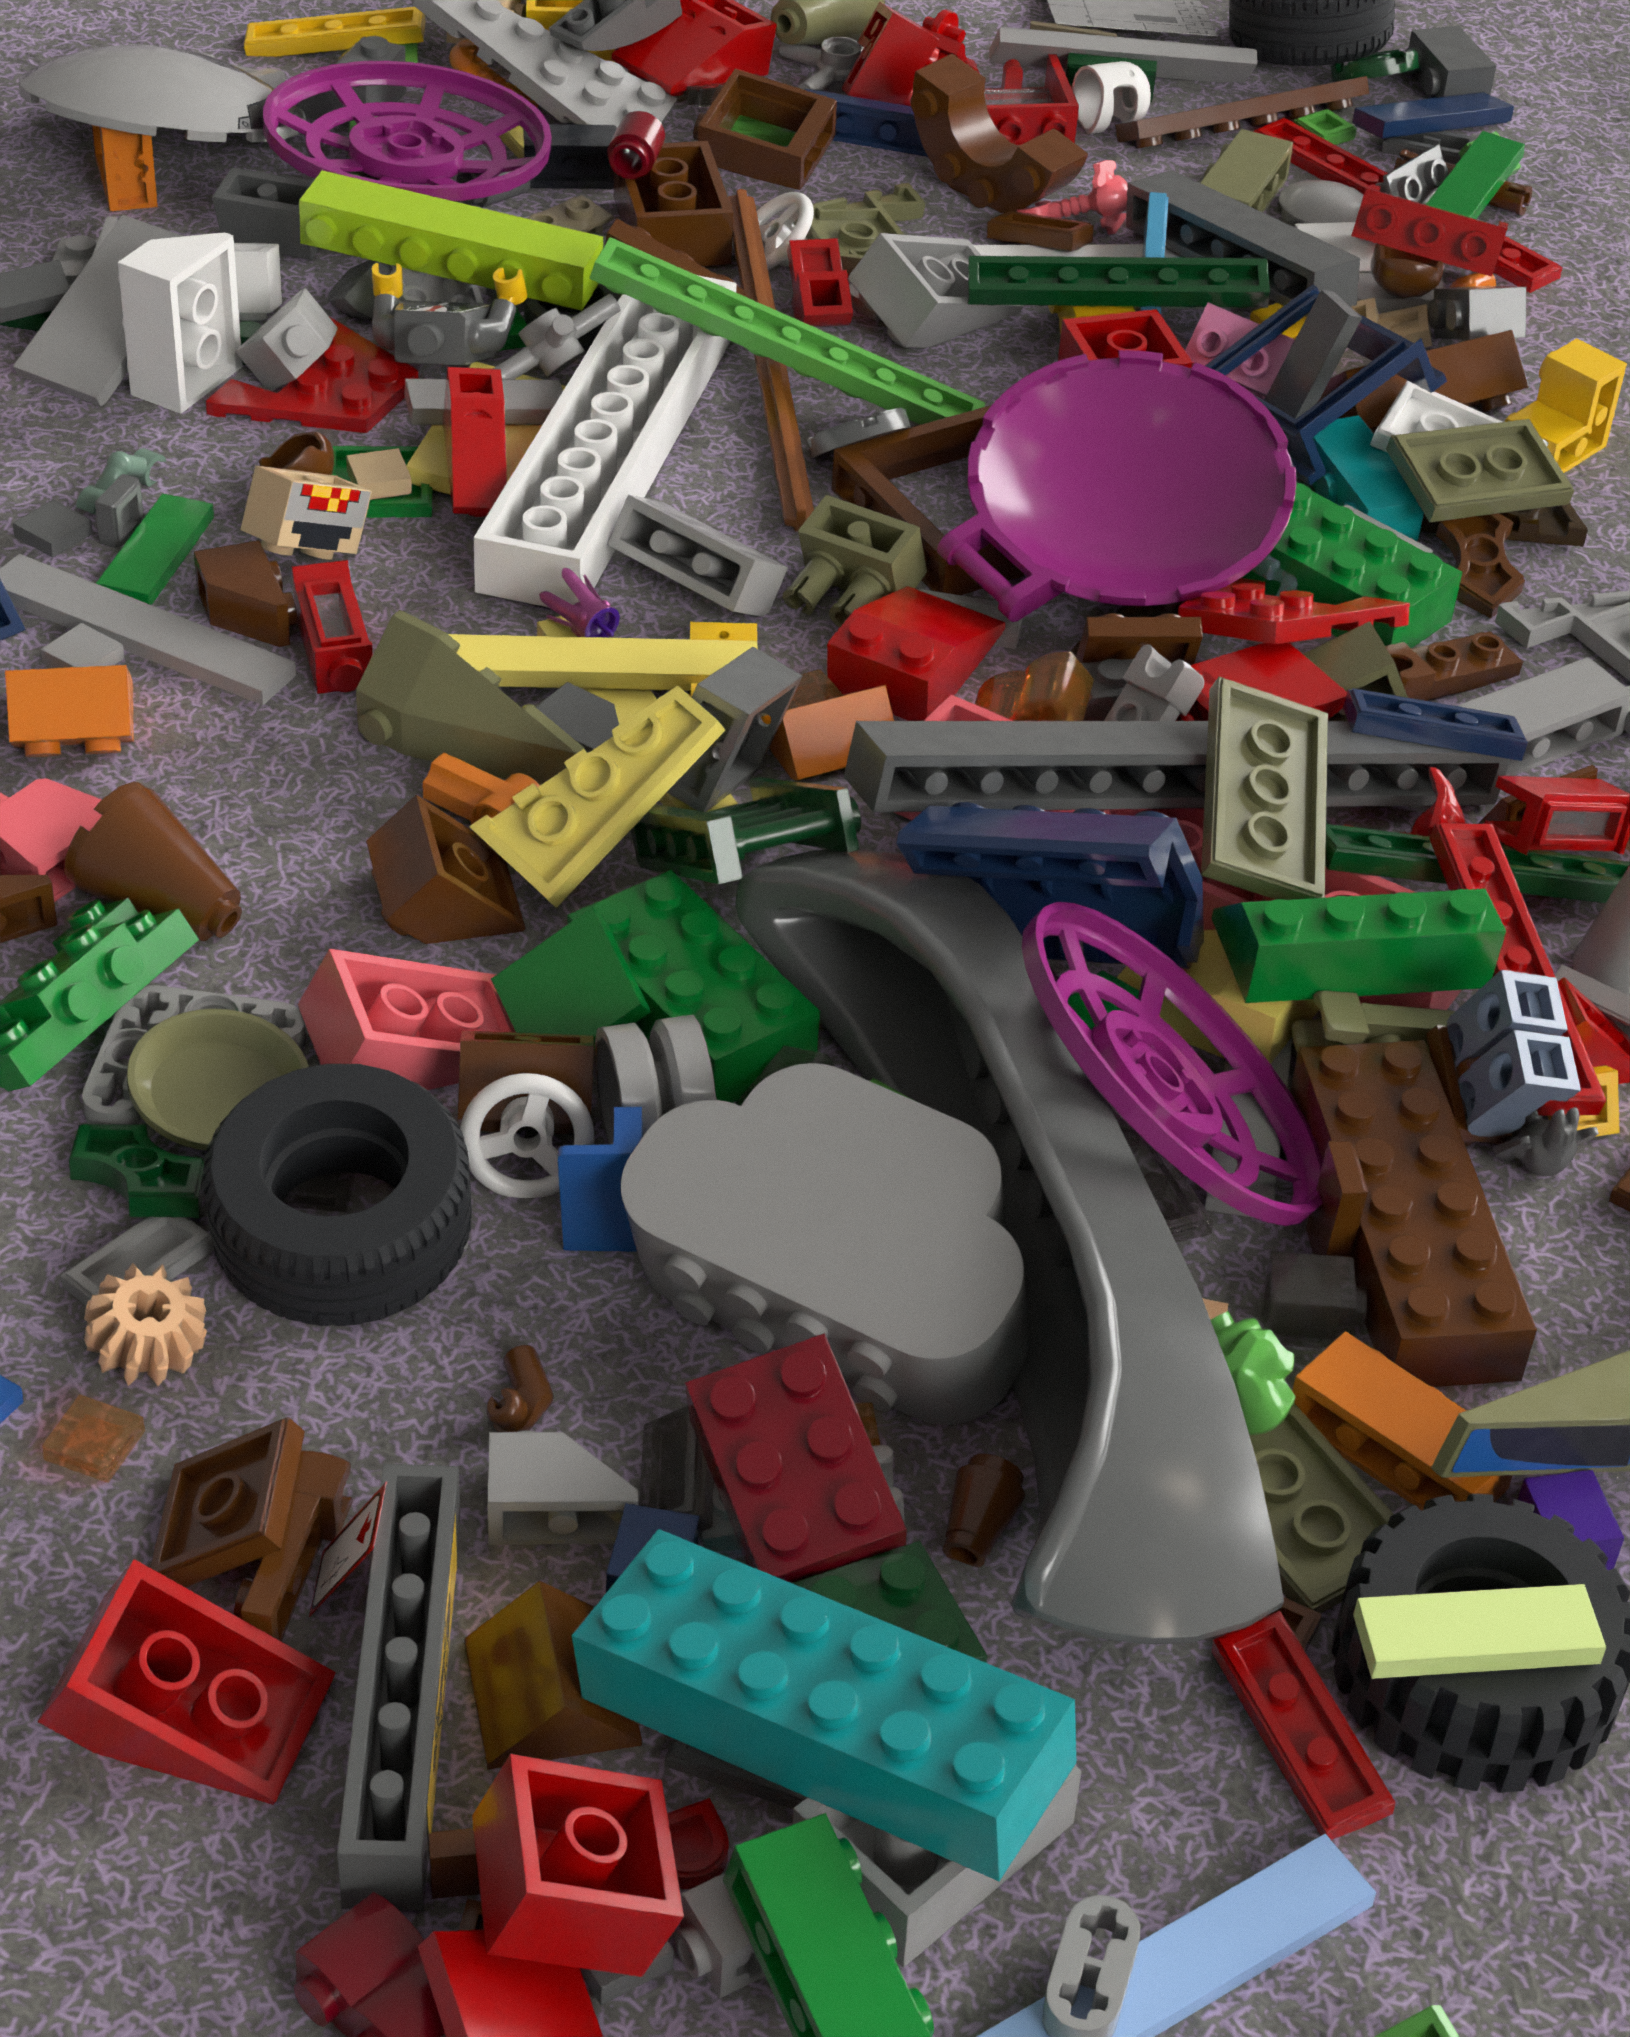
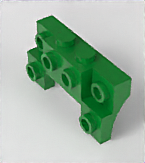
(97, 970)

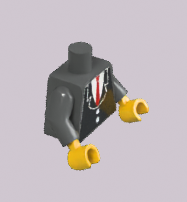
(443, 330)

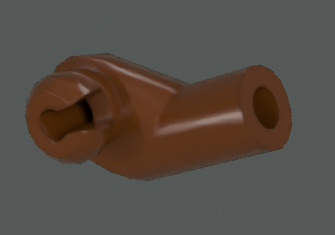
(529, 1396)

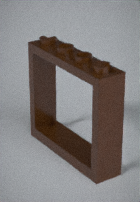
(863, 477)

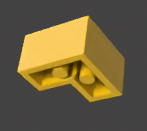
(1575, 401)

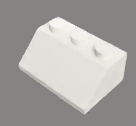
(180, 318)

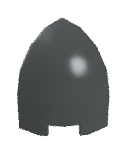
(354, 290)

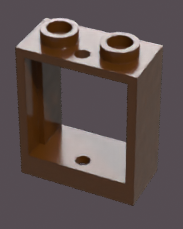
(774, 103)

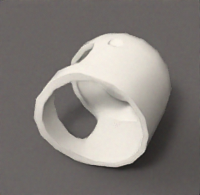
(1108, 91)

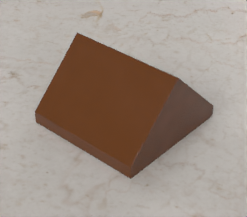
(531, 1685)

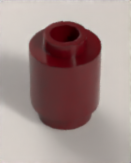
(636, 144)

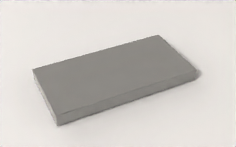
(84, 338)

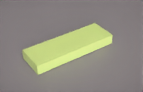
(1478, 1631)

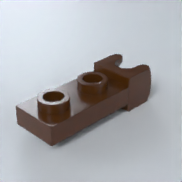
(1454, 665)
(314, 1514)

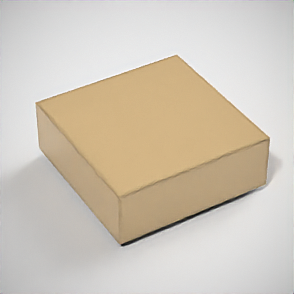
(381, 472)

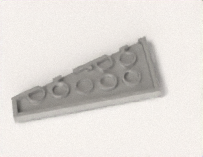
(551, 72)

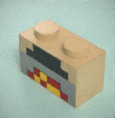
(305, 512)

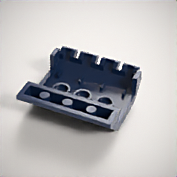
(1031, 857)

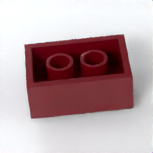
(794, 1462)

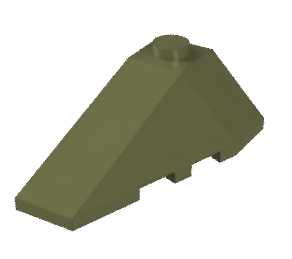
(433, 702)

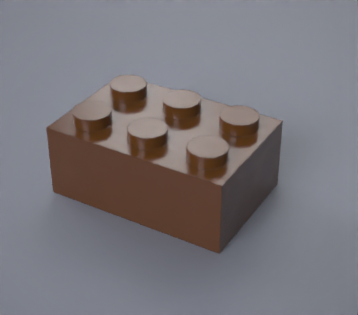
(681, 203)

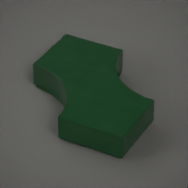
(144, 1174)

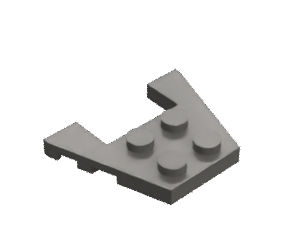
(1599, 625)

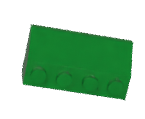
(1361, 944)

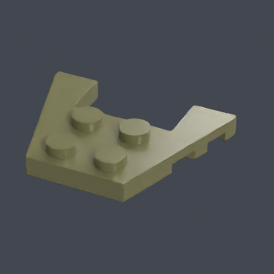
(861, 222)

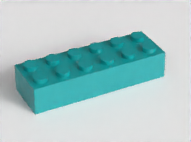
(828, 1702)

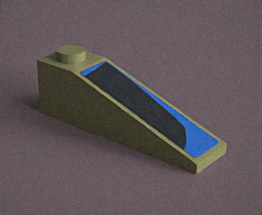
(1547, 1428)

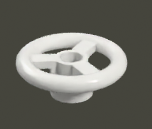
(781, 230)
(522, 1112)

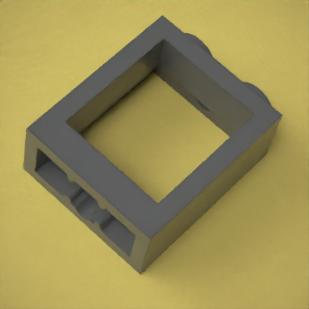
(737, 699)

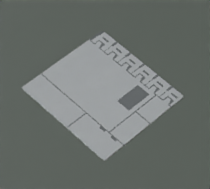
(1142, 15)

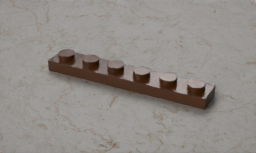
(1226, 116)

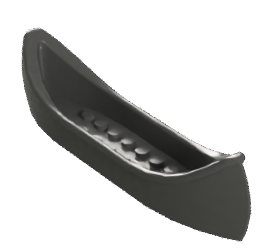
(1124, 1394)

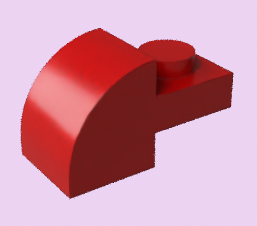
(819, 283)

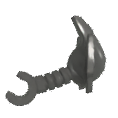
(1546, 1145)

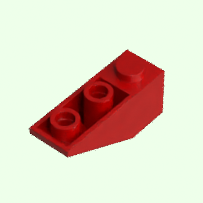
(475, 438)

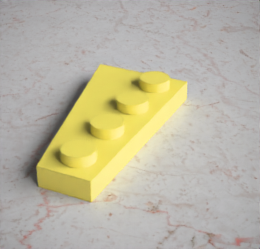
(584, 811)

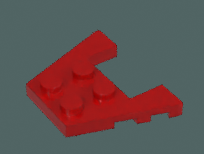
(341, 390)
(1249, 614)

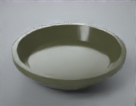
(201, 1066)

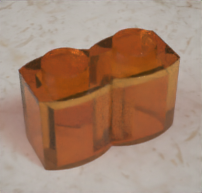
(1048, 690)

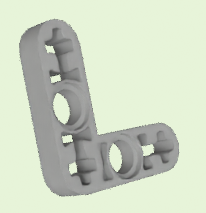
(126, 1032)

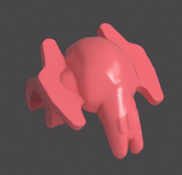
(1106, 198)

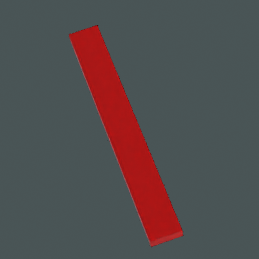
(1335, 164)

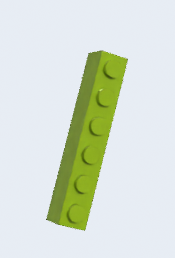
(448, 238)

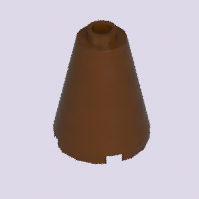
(154, 861)

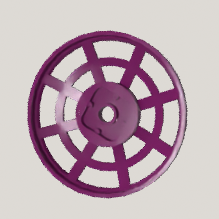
(406, 139)
(1157, 1076)

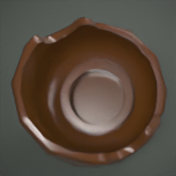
(1404, 273)
(304, 453)

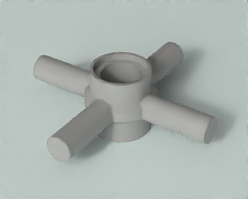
(831, 62)
(554, 341)

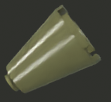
(817, 20)

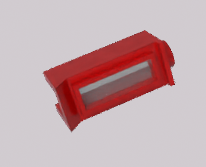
(331, 625)
(1565, 815)

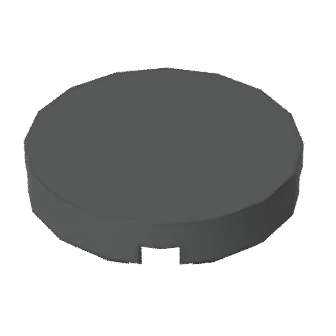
(855, 431)

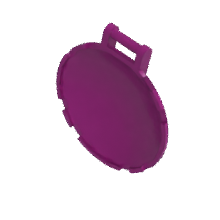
(1123, 484)

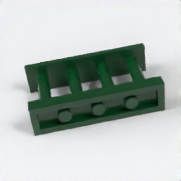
(715, 841)

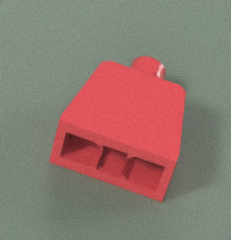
(39, 829)

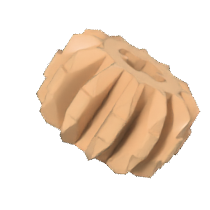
(145, 1324)

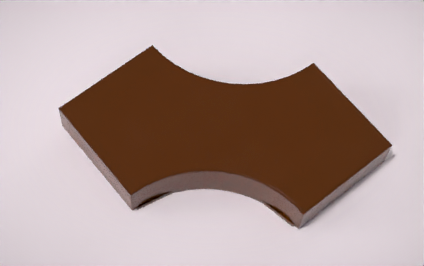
(1481, 556)

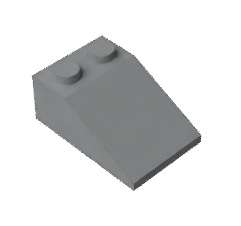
(922, 289)

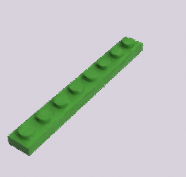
(776, 335)

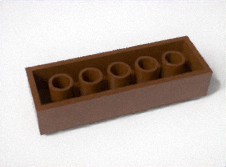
(1426, 1239)

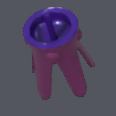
(588, 617)

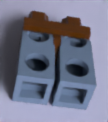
(1504, 1055)

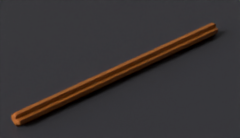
(772, 375)

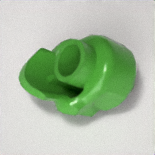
(1258, 1370)

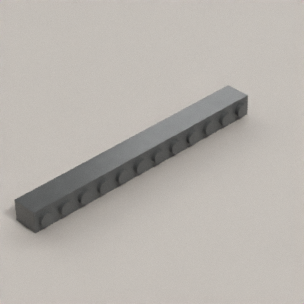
(1123, 766)

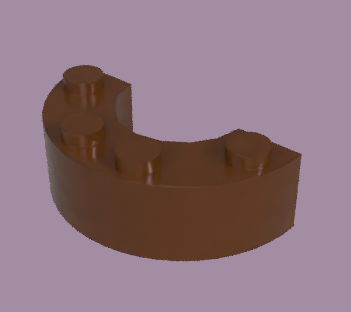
(974, 154)

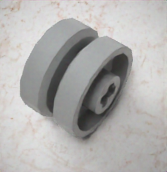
(653, 1074)

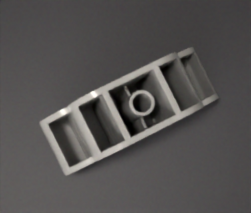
(840, 1220)

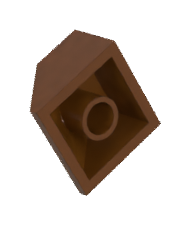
(440, 878)

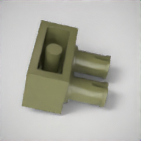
(855, 552)

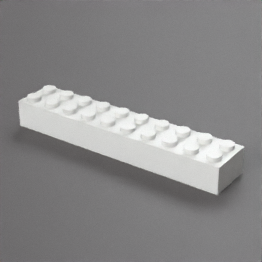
(593, 451)

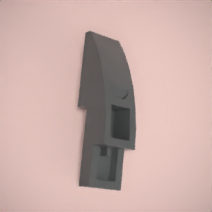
(614, 23)

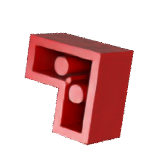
(890, 57)

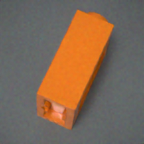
(125, 168)

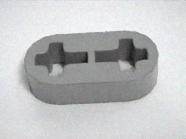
(1076, 1968)

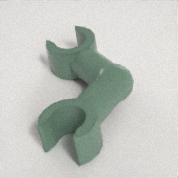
(118, 464)

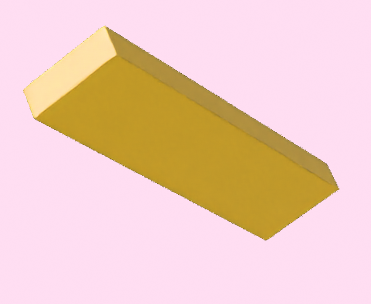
(333, 32)

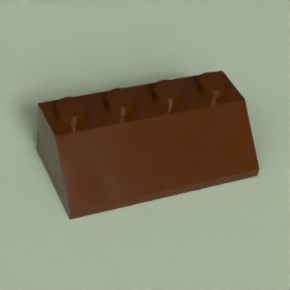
(1476, 372)

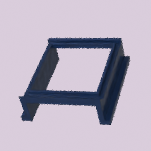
(1389, 356)

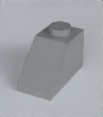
(288, 341)
(551, 1491)

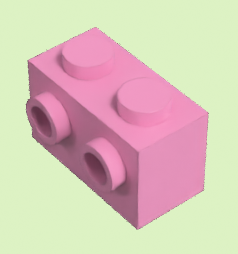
(1220, 330)

